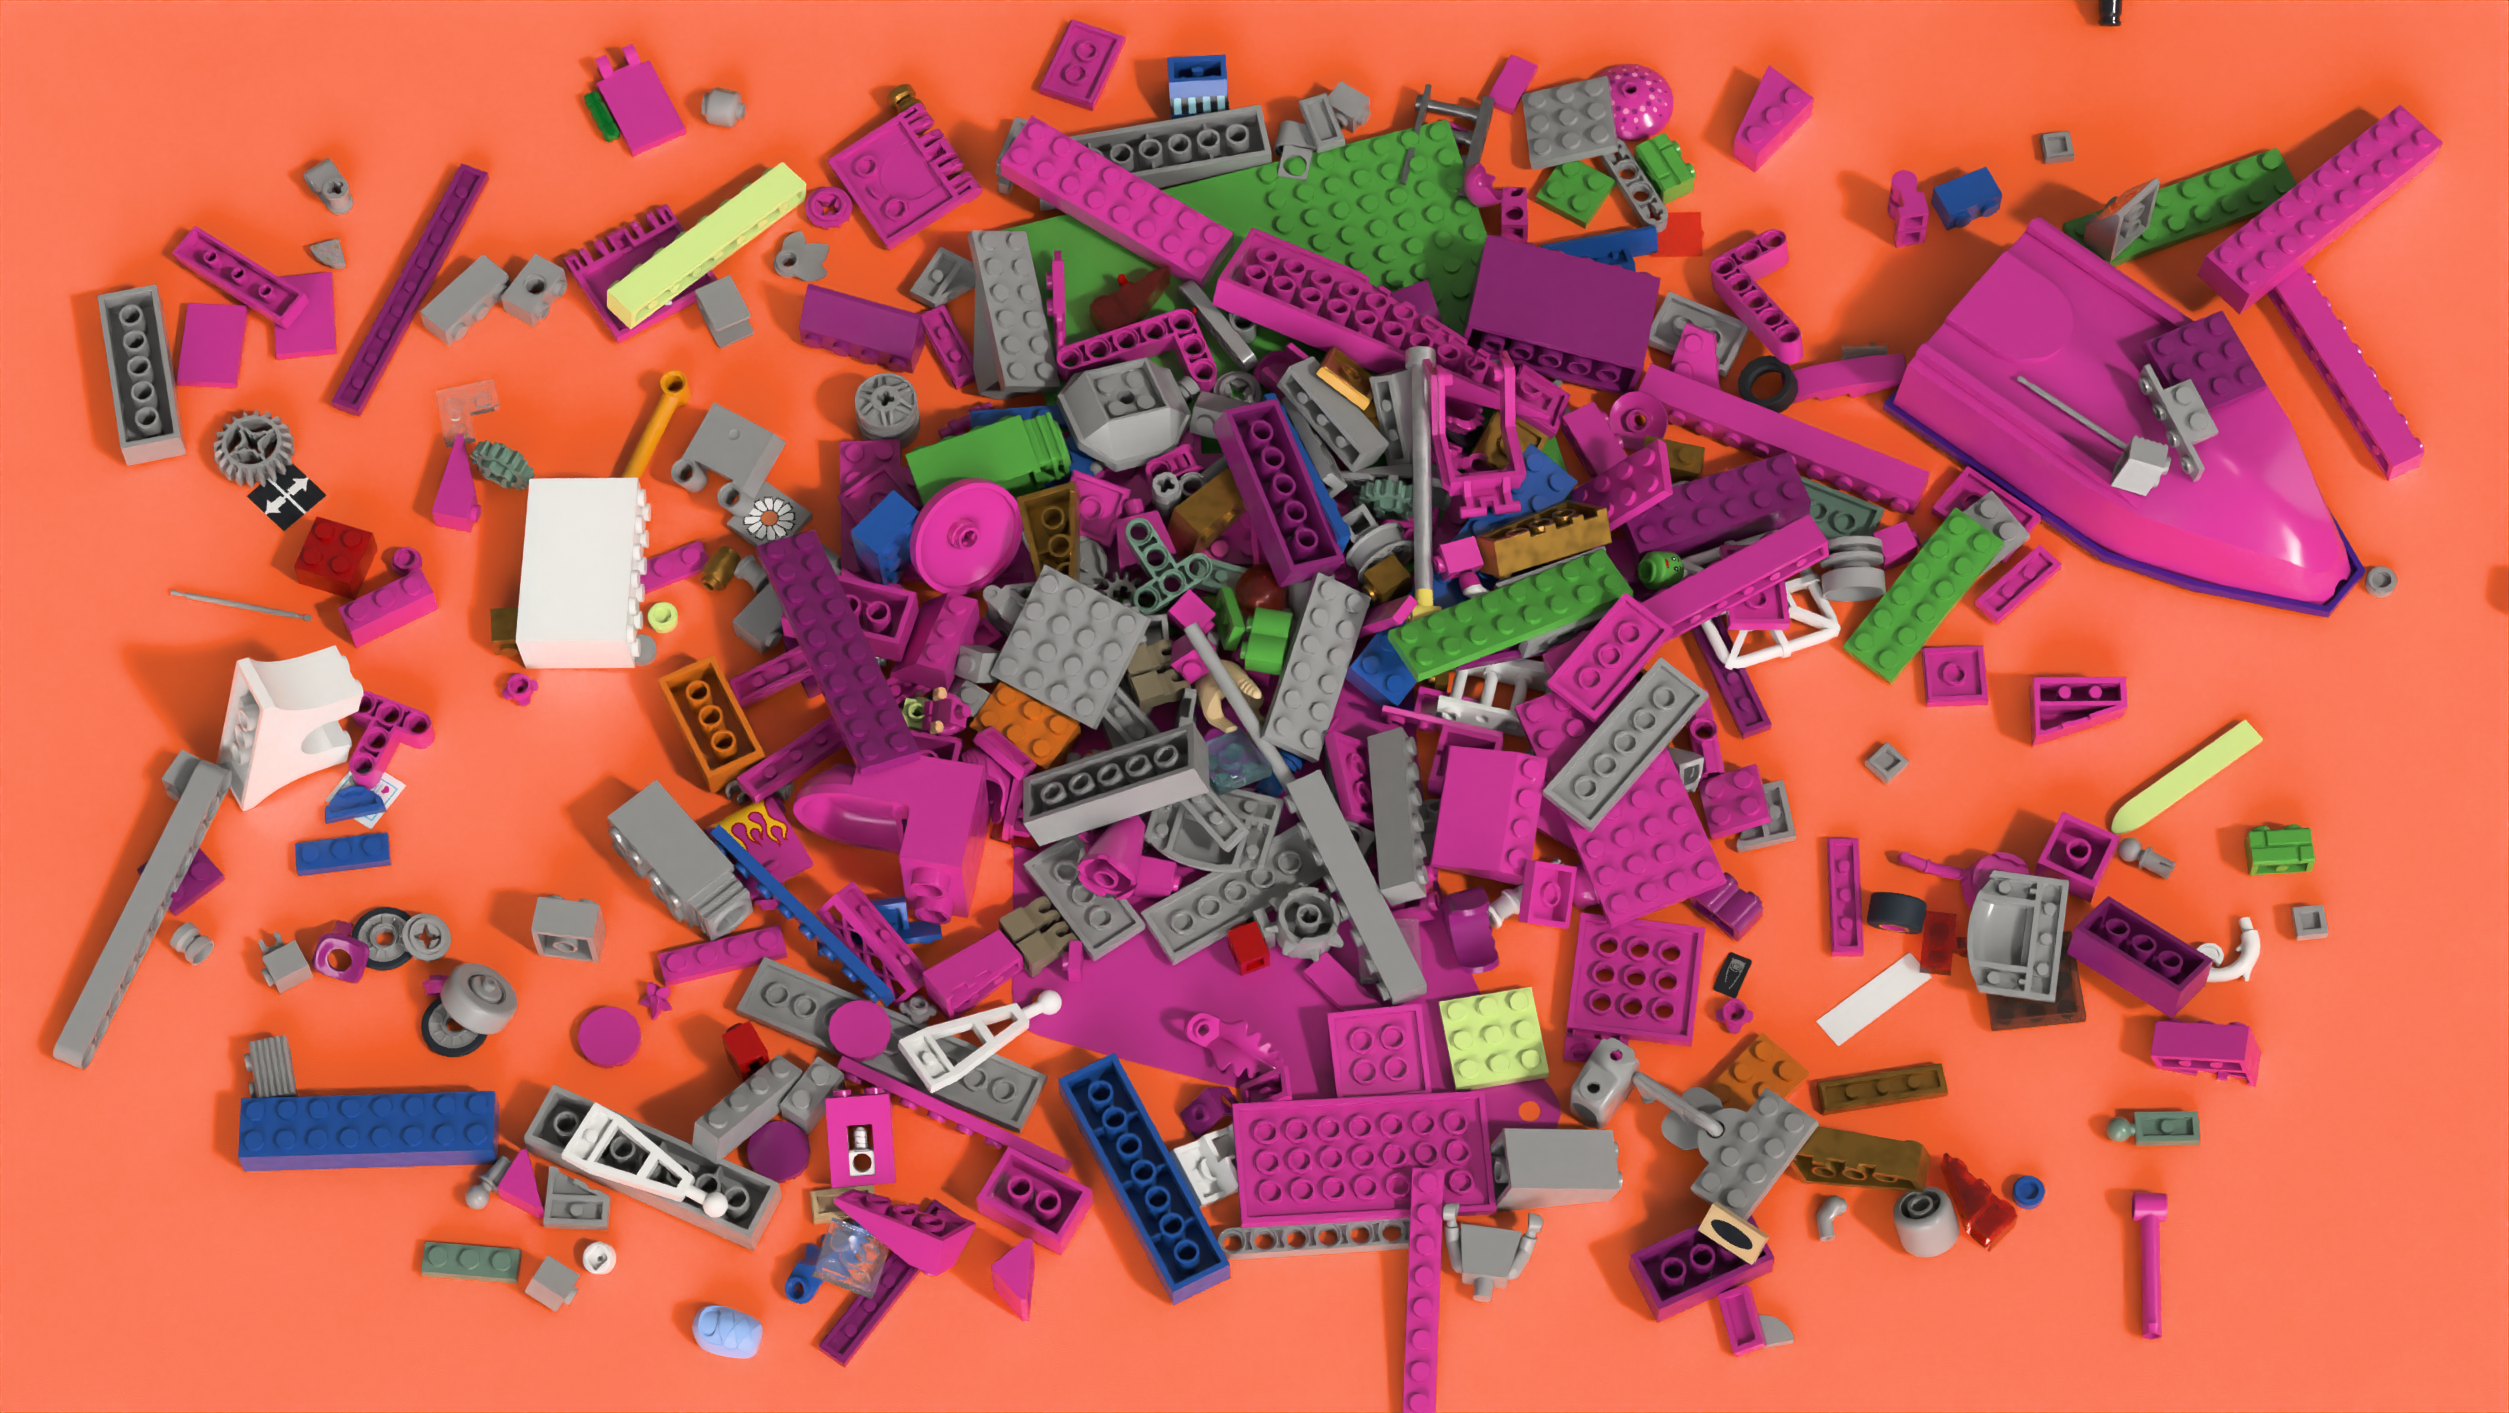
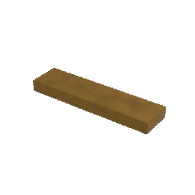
(1882, 1089)

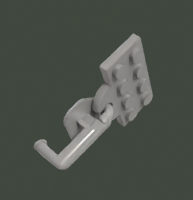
(1741, 1148)

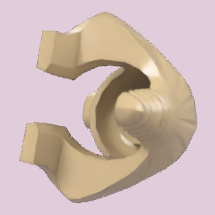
(1210, 696)

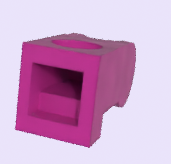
(1514, 214)

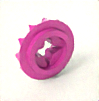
(826, 197)

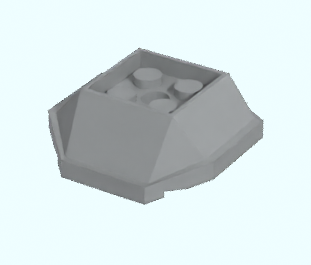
(1125, 412)

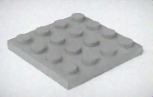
(1070, 647)

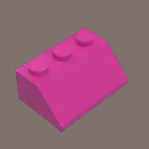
(936, 640)

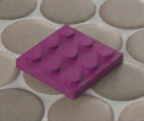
(2210, 357)

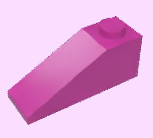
(457, 500)

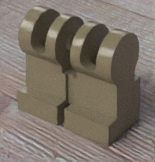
(1147, 686)
(1023, 930)

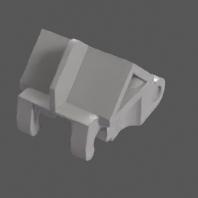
(1006, 604)

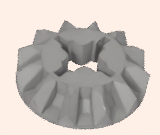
(1239, 381)
(434, 928)

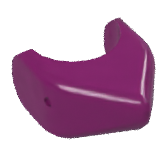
(1470, 929)

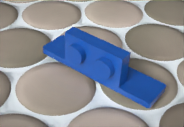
(1613, 247)
(895, 913)

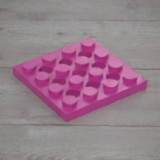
(1621, 963)

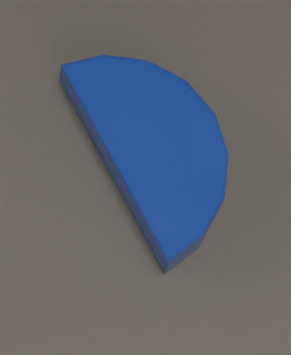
(353, 803)

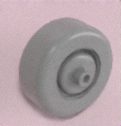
(479, 998)

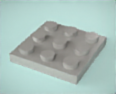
(1570, 123)

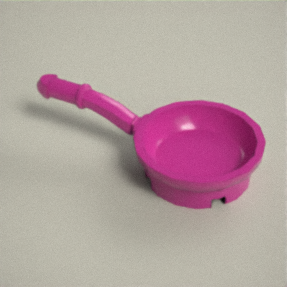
(1971, 878)

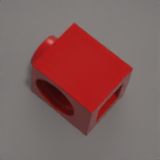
(1248, 947)

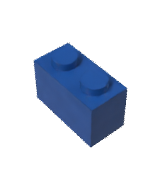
(1966, 198)

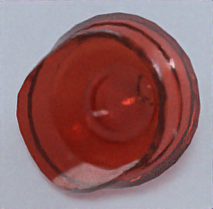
(1259, 589)

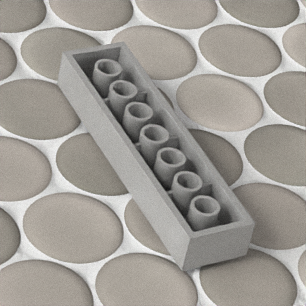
(1185, 147)
(749, 1195)

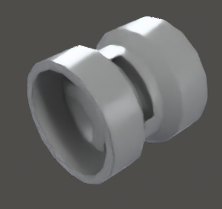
(189, 941)

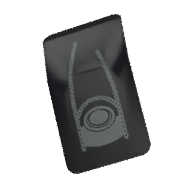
(1732, 975)

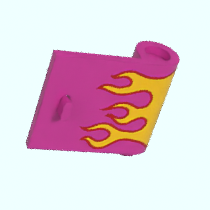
(768, 838)

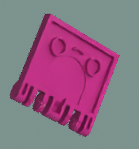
(902, 177)
(626, 254)

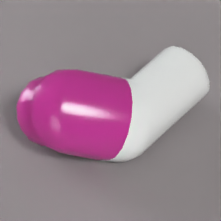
(1471, 585)

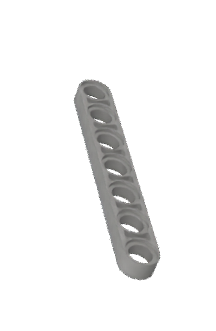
(1312, 1244)

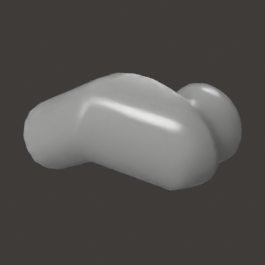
(1825, 1215)

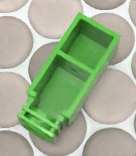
(1009, 452)

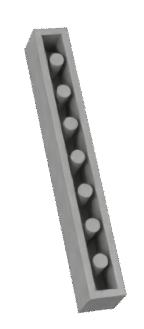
(1355, 888)

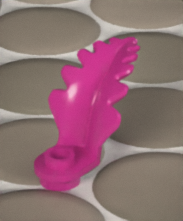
(1232, 1044)

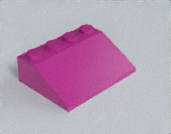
(1488, 813)

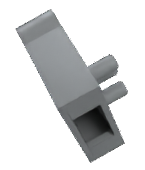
(732, 450)

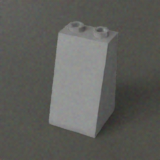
(1554, 1168)

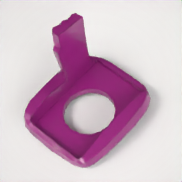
(340, 939)

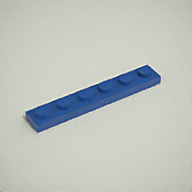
(1340, 528)

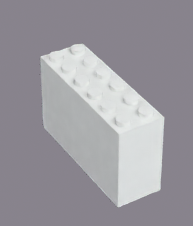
(582, 573)

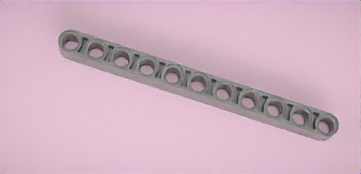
(142, 915)

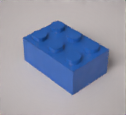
(884, 539)

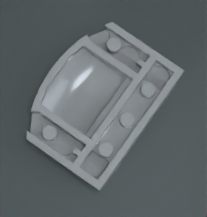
(1186, 841)
(2017, 935)

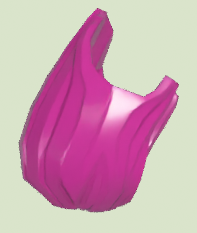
(997, 781)

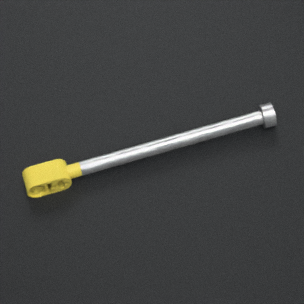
(1421, 482)

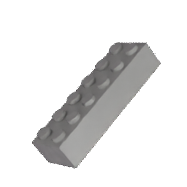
(141, 375)
(1116, 784)

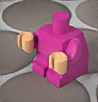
(945, 714)

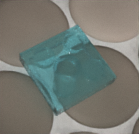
(1235, 762)

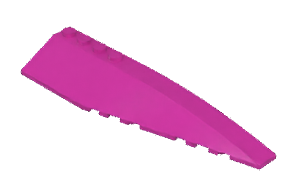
(1338, 307)

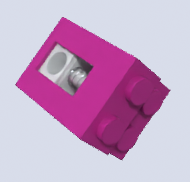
(860, 1109)

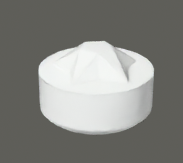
(599, 1258)

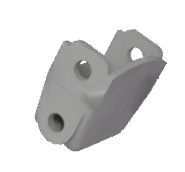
(1603, 1084)

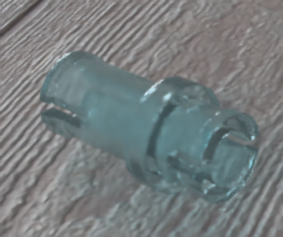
(1858, 351)

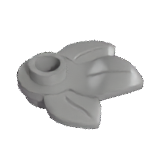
(805, 257)

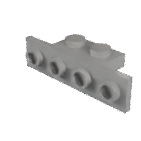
(2182, 416)

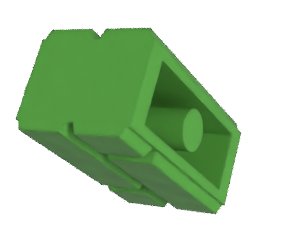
(1665, 168)
(2279, 850)

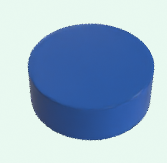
(2028, 1192)

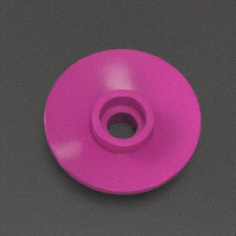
(1624, 418)

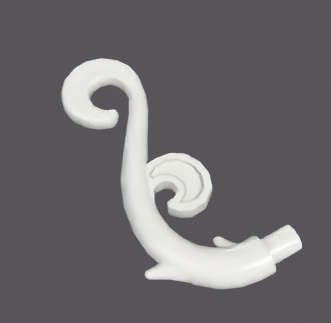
(2244, 964)

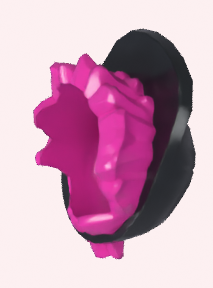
(1463, 421)

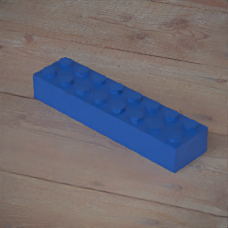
(369, 1131)
(1144, 1179)

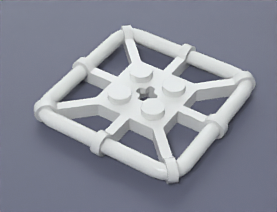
(1810, 581)

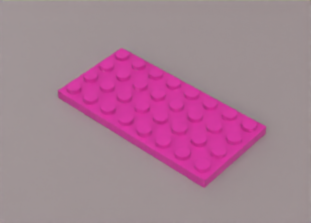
(1649, 843)
(1357, 1157)

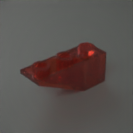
(1130, 302)
(1980, 1211)

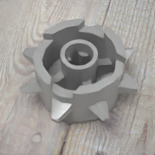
(1310, 938)

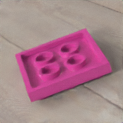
(1379, 1052)

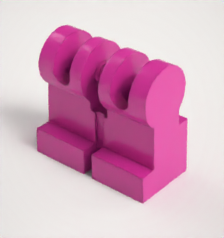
(1907, 209)

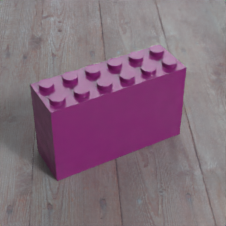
(1561, 314)

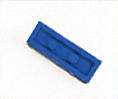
(343, 854)

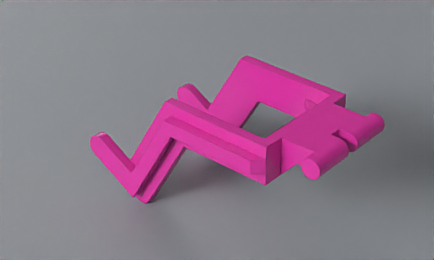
(1482, 488)

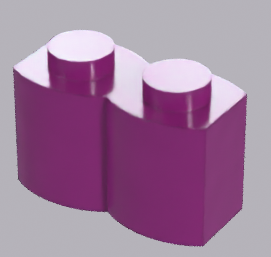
(1730, 908)

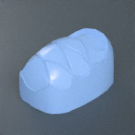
(727, 1332)

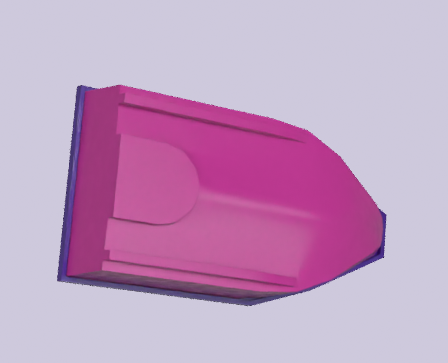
(2077, 331)

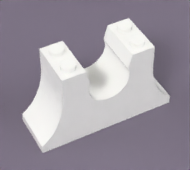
(286, 721)

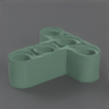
(1169, 568)

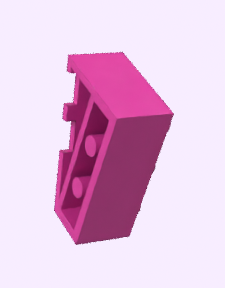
(2073, 704)

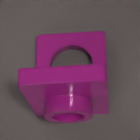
(1207, 1110)

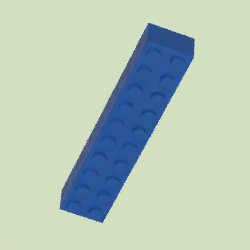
(1379, 668)

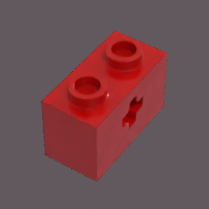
(744, 1050)

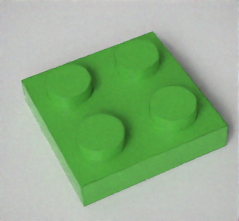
(1575, 192)

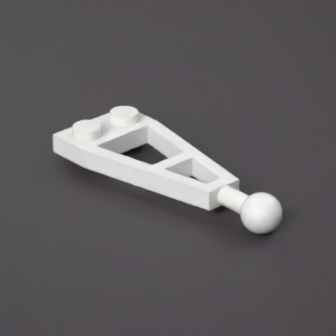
(932, 1063)
(595, 1135)

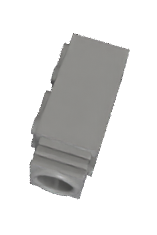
(679, 862)

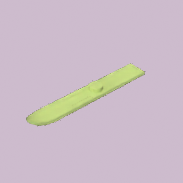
(2185, 778)

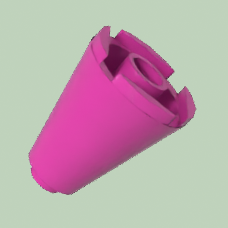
(1114, 859)

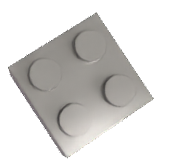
(568, 929)

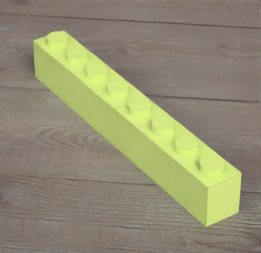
(705, 245)

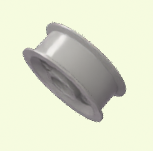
(1377, 546)

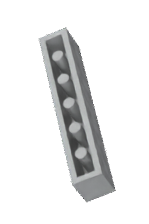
(1397, 816)

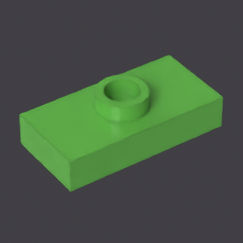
(1228, 618)

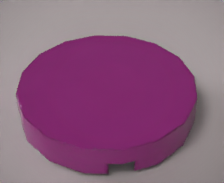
(779, 1151)

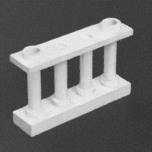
(1521, 672)

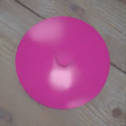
(966, 536)

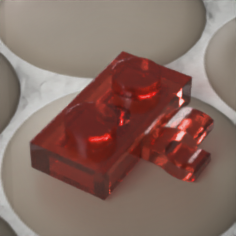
(1940, 943)

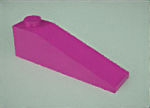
(915, 1236)

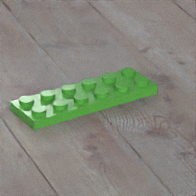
(1923, 595)

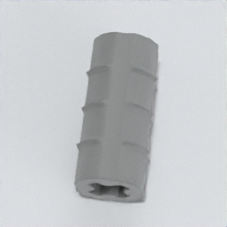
(1166, 494)

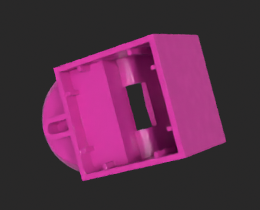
(923, 810)

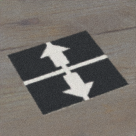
(287, 497)

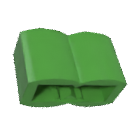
(1267, 640)

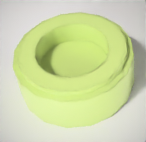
(663, 617)

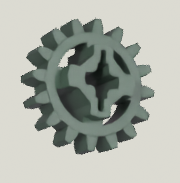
(502, 465)
(1388, 499)

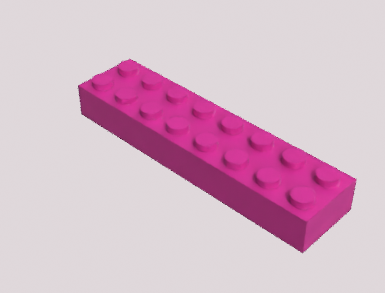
(241, 277)

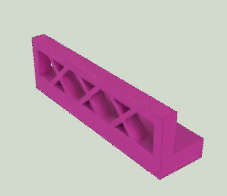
(878, 940)

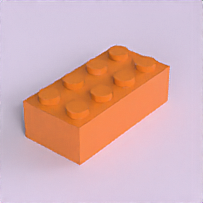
(711, 722)

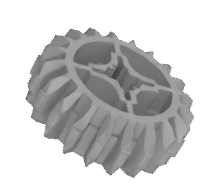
(245, 463)

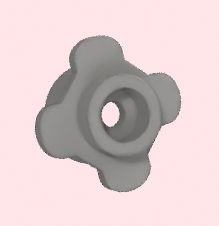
(918, 1009)

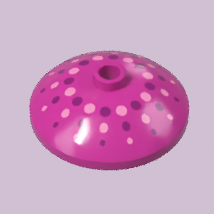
(1642, 112)

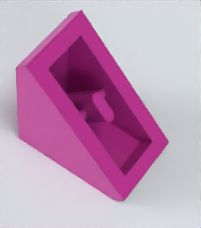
(1268, 1087)
(520, 1186)

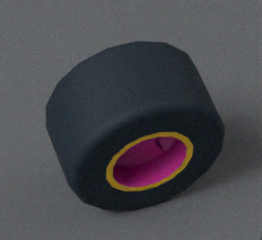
(1896, 912)

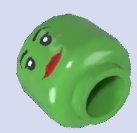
(1660, 570)

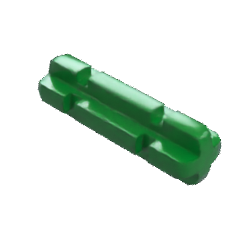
(602, 116)

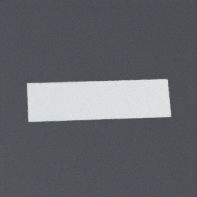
(1873, 999)

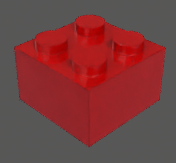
(335, 558)

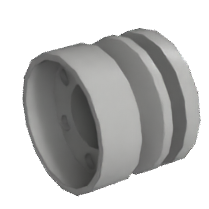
(897, 419)
(1852, 569)

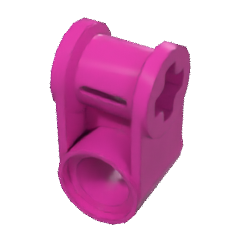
(1178, 462)

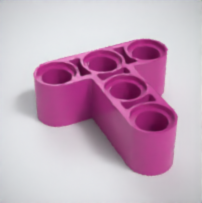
(391, 734)

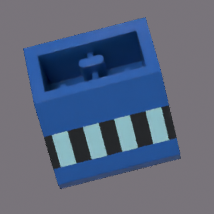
(1197, 85)

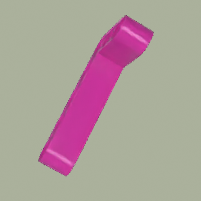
(1734, 282)
(1142, 346)

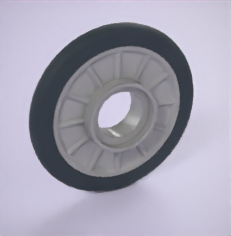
(378, 922)
(443, 1040)

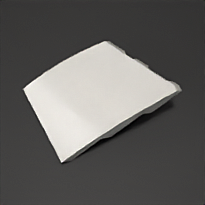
(1209, 1166)

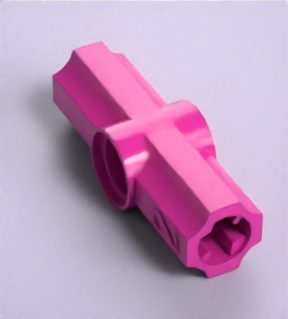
(1707, 747)

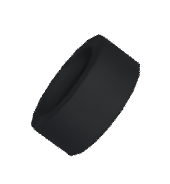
(1759, 367)

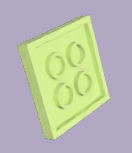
(1493, 1039)

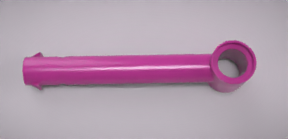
(2150, 1210)

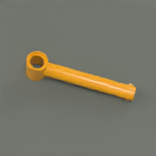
(658, 421)

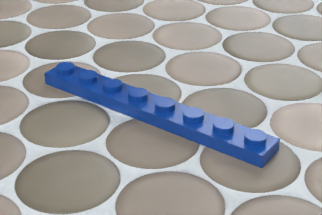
(809, 926)

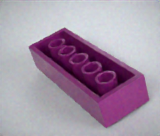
(1277, 492)
(1720, 509)

